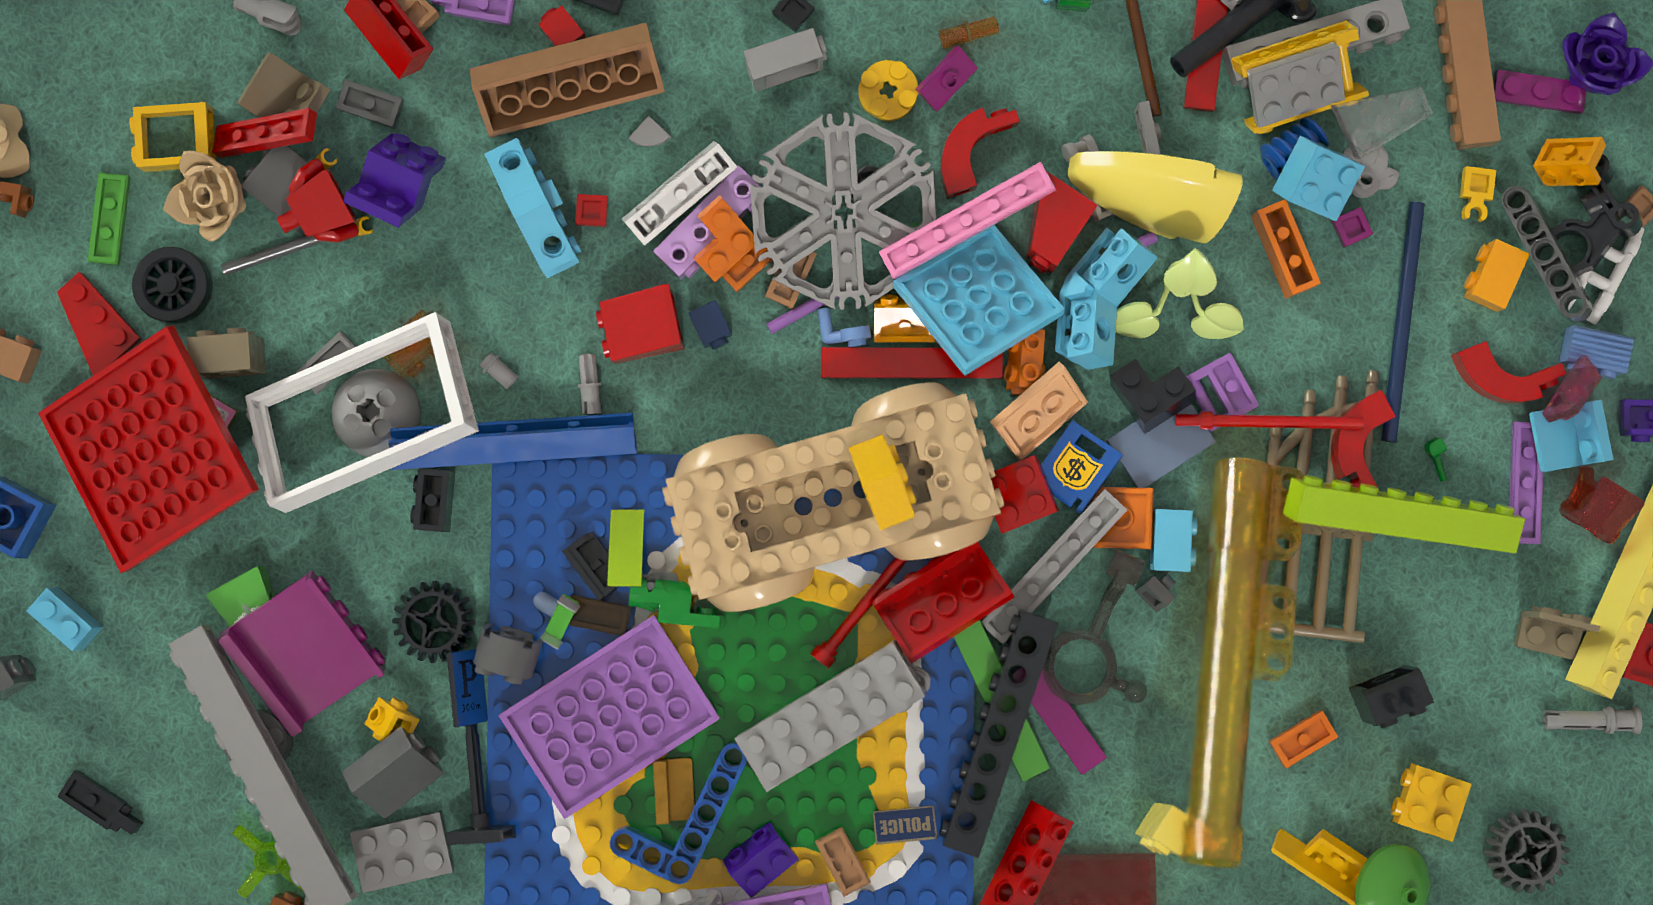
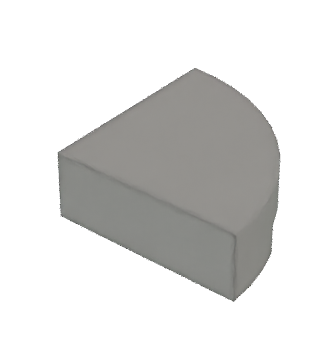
(649, 134)

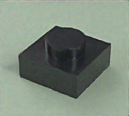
(793, 13)

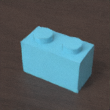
(1173, 540)
(64, 619)

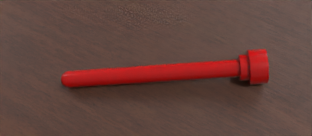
(827, 651)

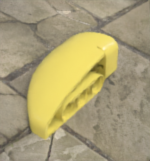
(1158, 191)

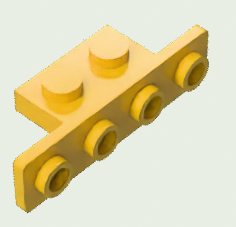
(1323, 860)

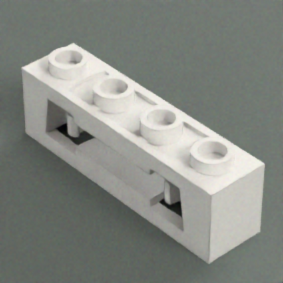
(679, 192)

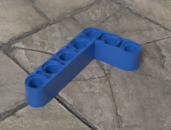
(695, 824)

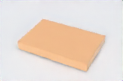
(1039, 411)

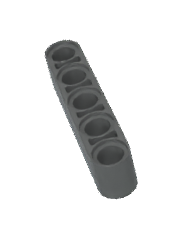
(1536, 243)

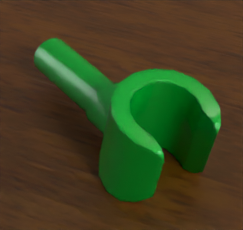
(1434, 449)

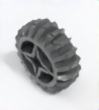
(1502, 858)

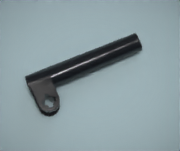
(1235, 25)

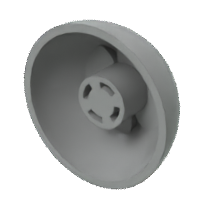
(392, 406)

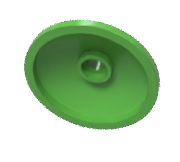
(1393, 877)

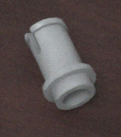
(498, 370)

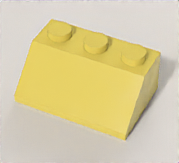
(1162, 829)

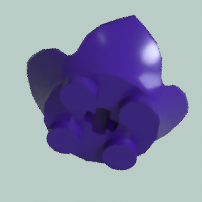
(1602, 59)

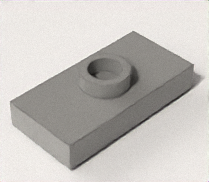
(1148, 130)

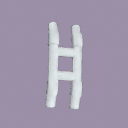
(1610, 285)

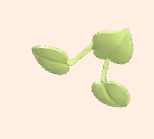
(1184, 278)

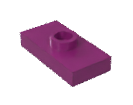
(946, 78)

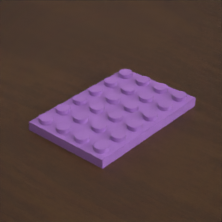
(609, 716)

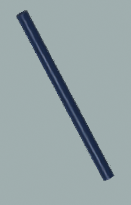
(1403, 318)

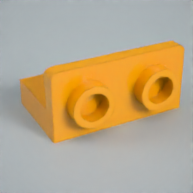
(1570, 161)
(897, 322)

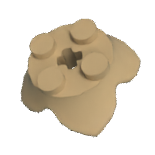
(13, 151)
(206, 196)

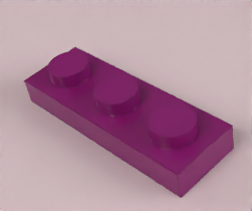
(1538, 92)

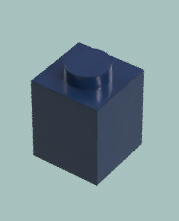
(710, 325)

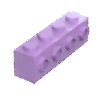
(692, 235)

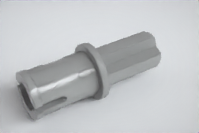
(589, 384)

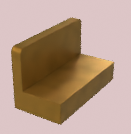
(673, 789)

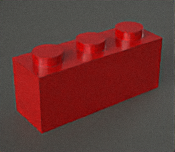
(391, 34)

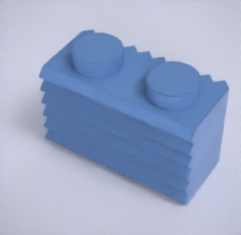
(1605, 350)

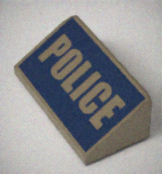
(904, 824)

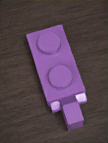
(483, 10)

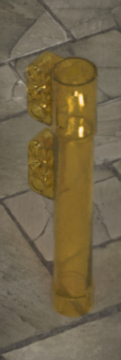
(1236, 648)

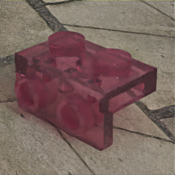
(1573, 391)

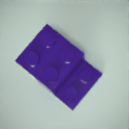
(395, 179)

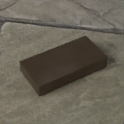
(601, 615)

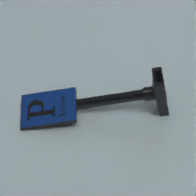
(468, 710)

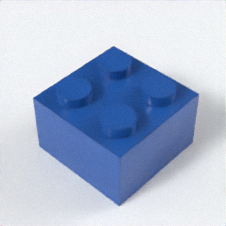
(21, 518)

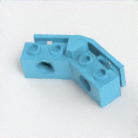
(532, 206)
(1092, 297)

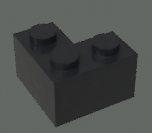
(1151, 401)

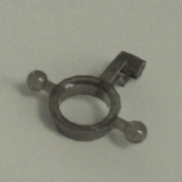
(1124, 570)

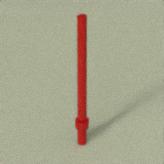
(1207, 421)

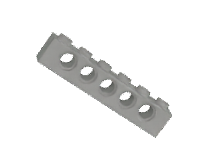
(1386, 13)

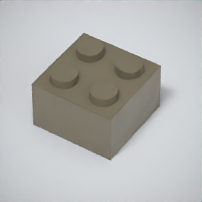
(227, 354)

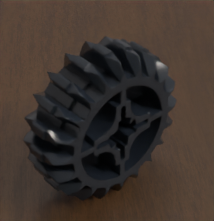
(439, 608)

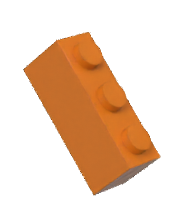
(1285, 249)

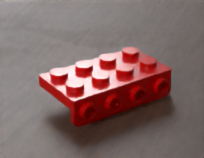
(941, 600)

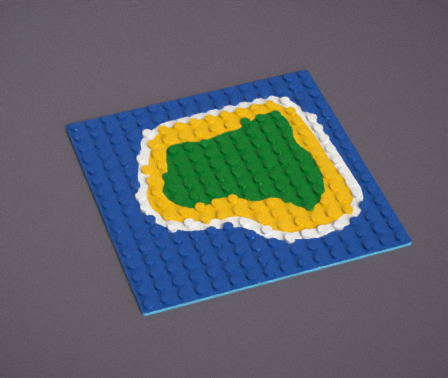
(747, 673)

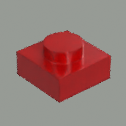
(591, 210)

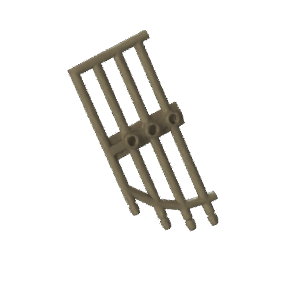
(1276, 453)

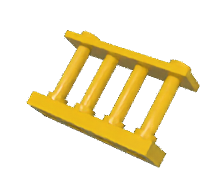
(1340, 33)

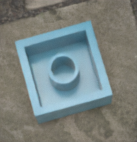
(1318, 178)

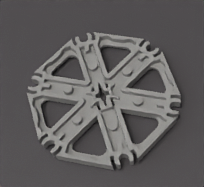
(817, 199)

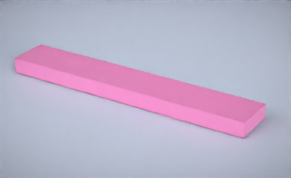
(967, 220)

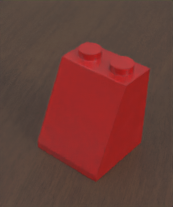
(1056, 225)
(640, 324)

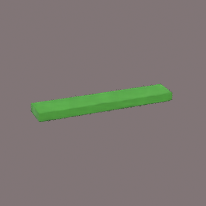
(982, 664)

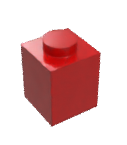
(560, 27)

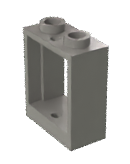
(785, 59)

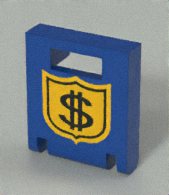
(1076, 473)

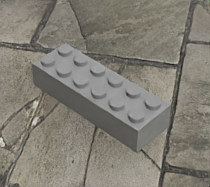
(831, 715)

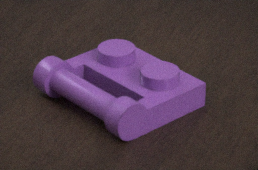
(1228, 385)

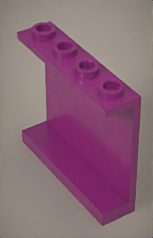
(301, 651)

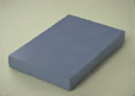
(1159, 450)

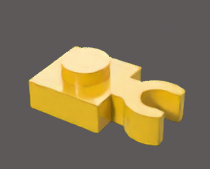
(1477, 187)

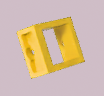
(203, 133)

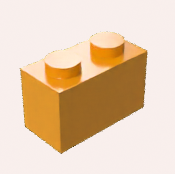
(1495, 275)

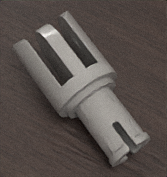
(272, 14)

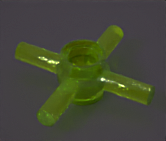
(261, 866)

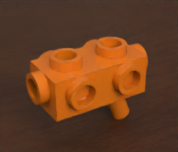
(1025, 363)

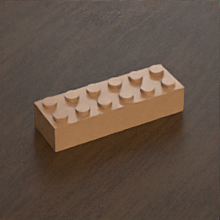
(567, 80)

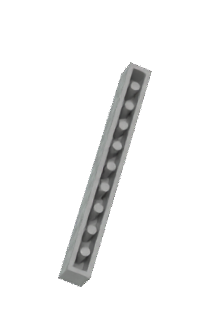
(261, 768)

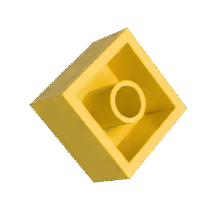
(883, 481)

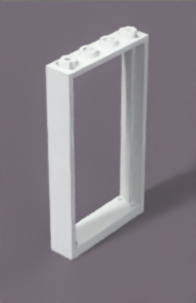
(454, 388)

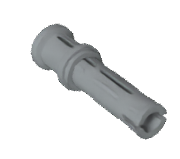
(1606, 720)

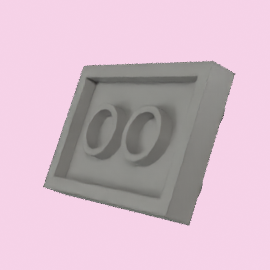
(1296, 84)
(401, 852)

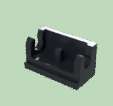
(591, 563)

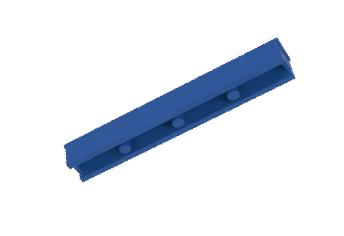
(528, 441)

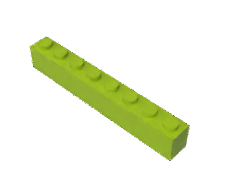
(1403, 515)

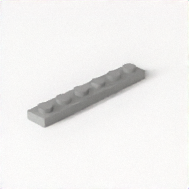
(1056, 563)

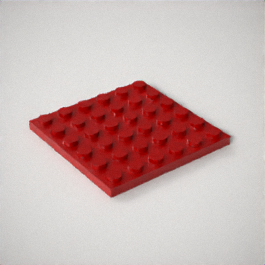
(148, 449)

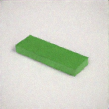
(109, 219)

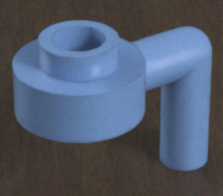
(854, 336)

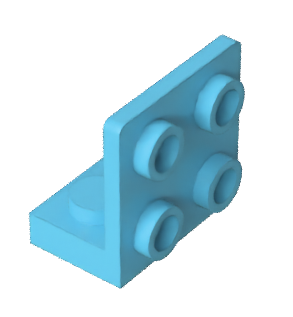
(1573, 441)

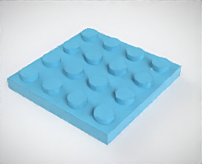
(978, 299)

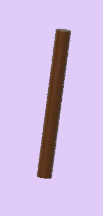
(1143, 56)

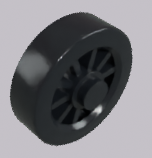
(172, 285)

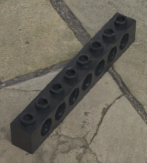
(971, 838)

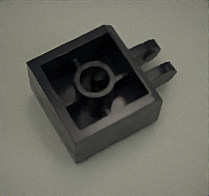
(1392, 696)

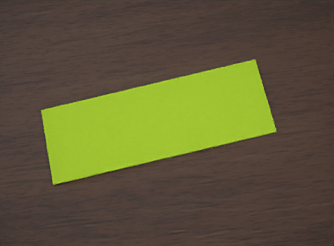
(625, 548)

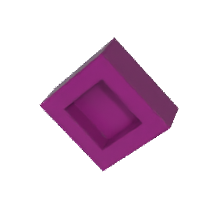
(1352, 227)

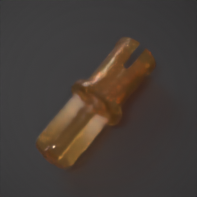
(968, 32)

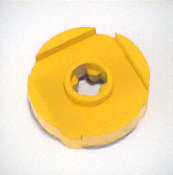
(896, 75)

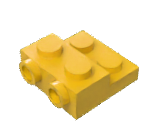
(1430, 802)

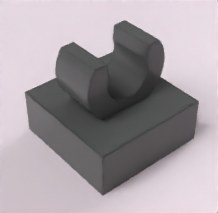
(1157, 592)

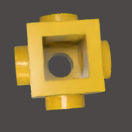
(389, 716)

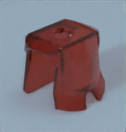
(1600, 506)

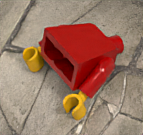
(319, 205)

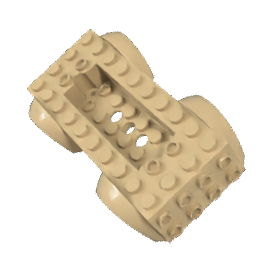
(741, 493)

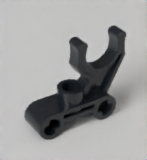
(1605, 221)

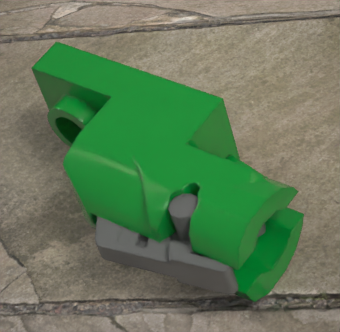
(672, 600)

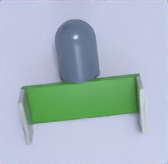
(561, 613)

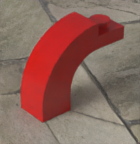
(955, 160)
(1490, 381)
(1349, 443)

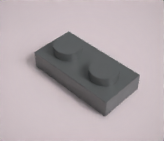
(369, 104)

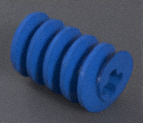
(1278, 151)

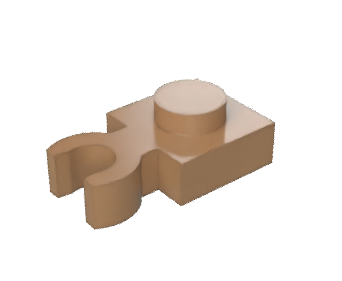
(419, 12)

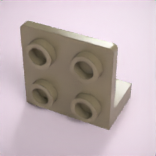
(281, 89)
(1550, 633)

